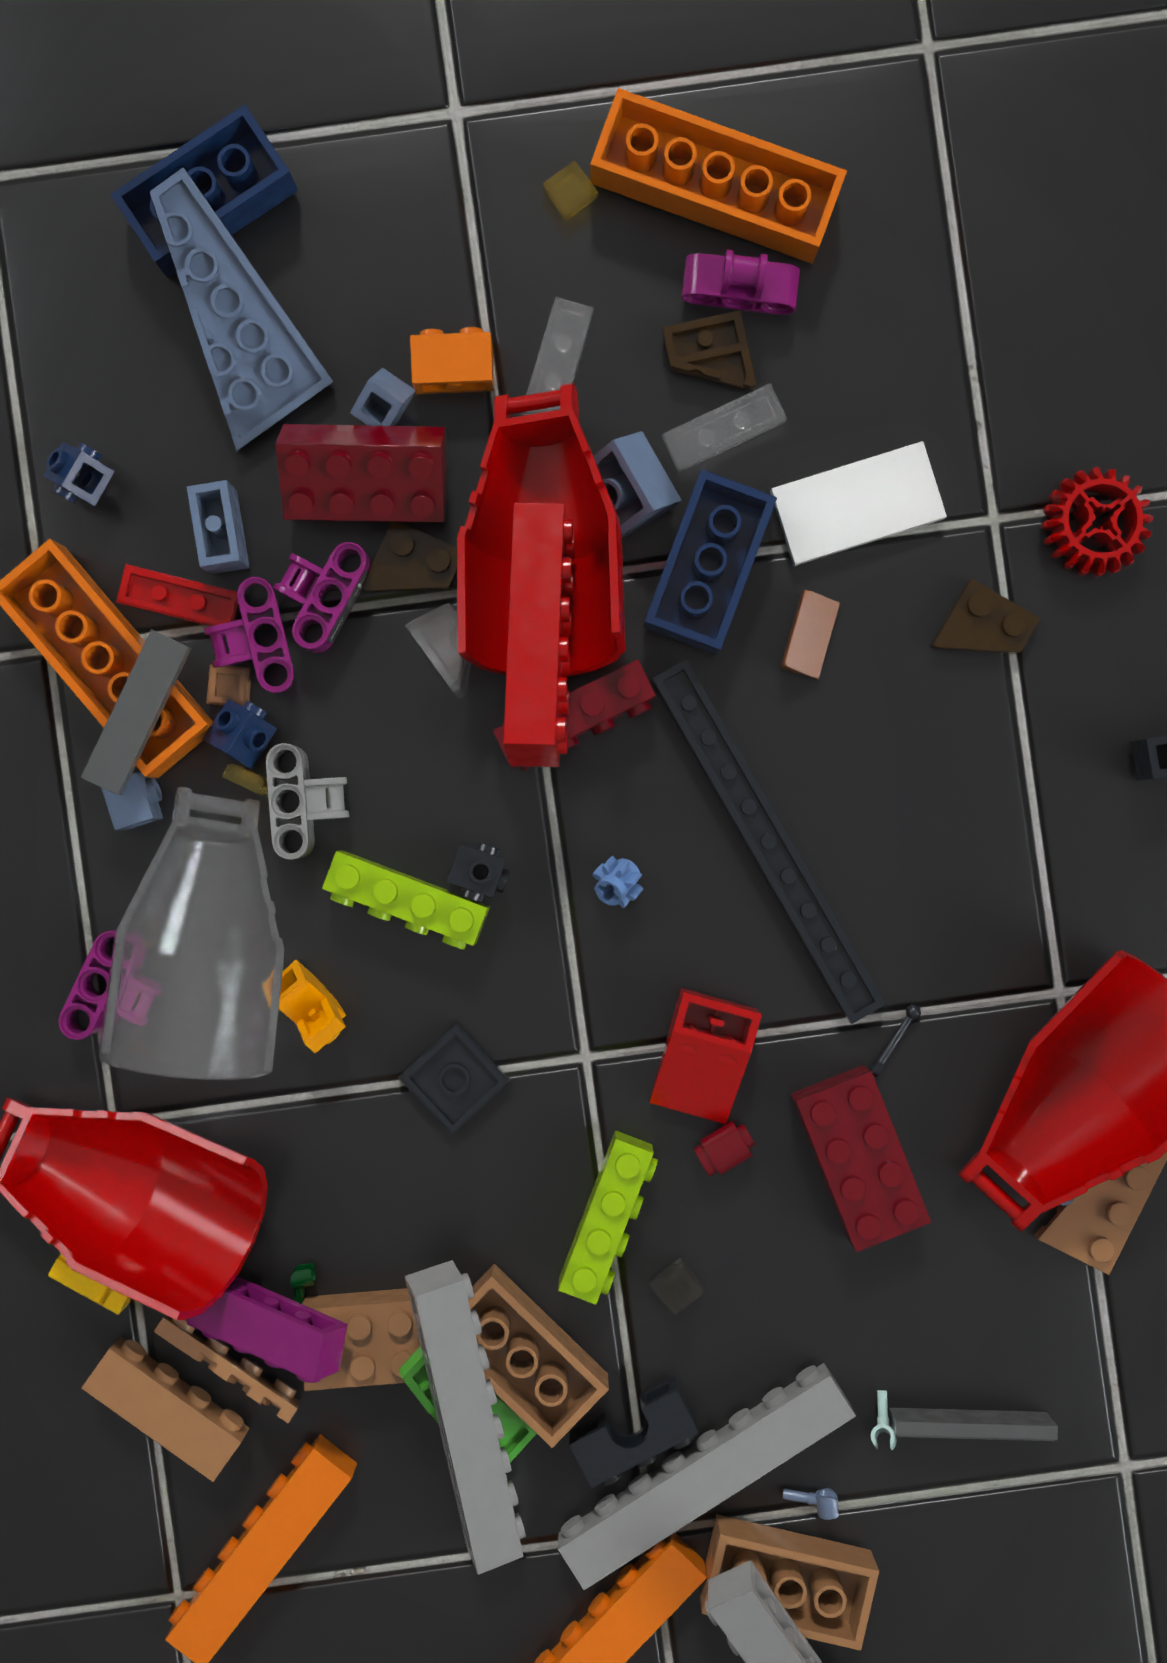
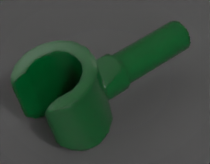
(303, 1277)

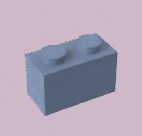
(218, 527)

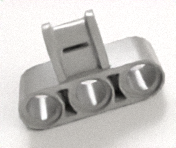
(318, 800)

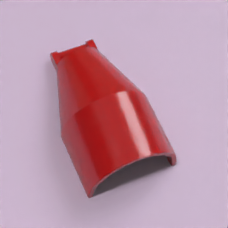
(540, 462)
(1083, 1095)
(134, 1201)

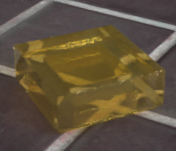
(570, 190)
(246, 778)

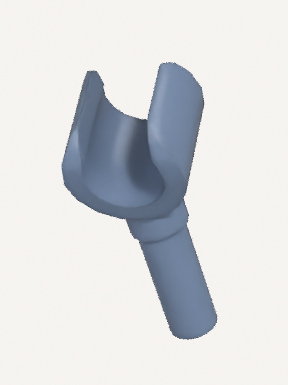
(824, 1499)

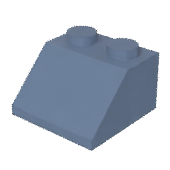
(635, 482)

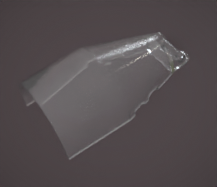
(198, 954)

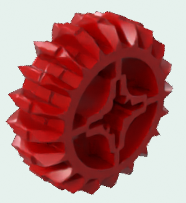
(1108, 533)

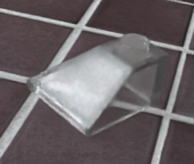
(438, 638)

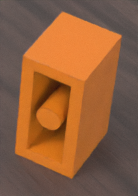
(452, 361)

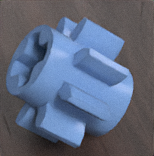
(617, 882)

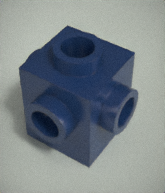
(77, 473)
(240, 732)

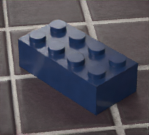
(230, 167)
(709, 562)

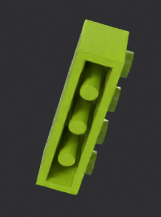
(405, 897)
(606, 1216)

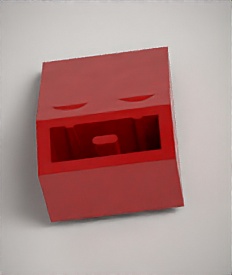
(705, 1055)

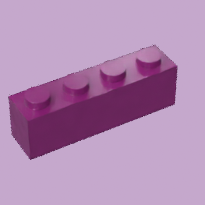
(275, 1330)

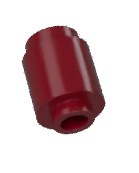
(724, 1148)

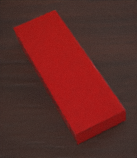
(177, 597)

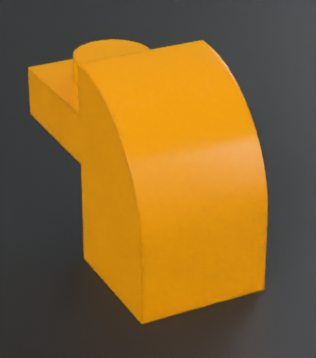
(310, 1007)

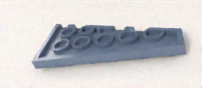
(245, 335)

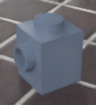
(382, 400)
(137, 804)

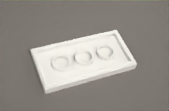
(858, 503)

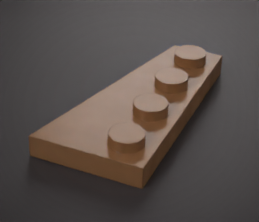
(1102, 1218)
(228, 1368)

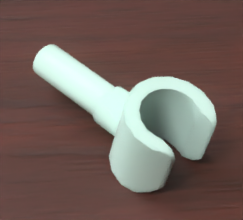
(882, 1420)

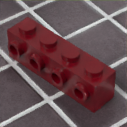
(600, 702)

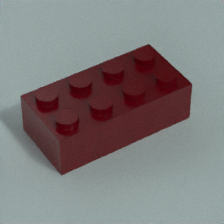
(362, 473)
(860, 1158)

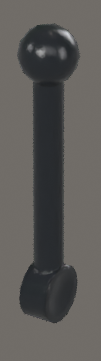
(912, 1013)

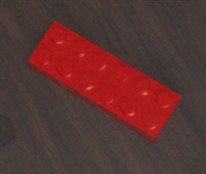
(536, 631)

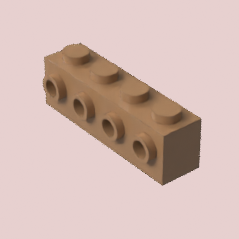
(166, 1407)

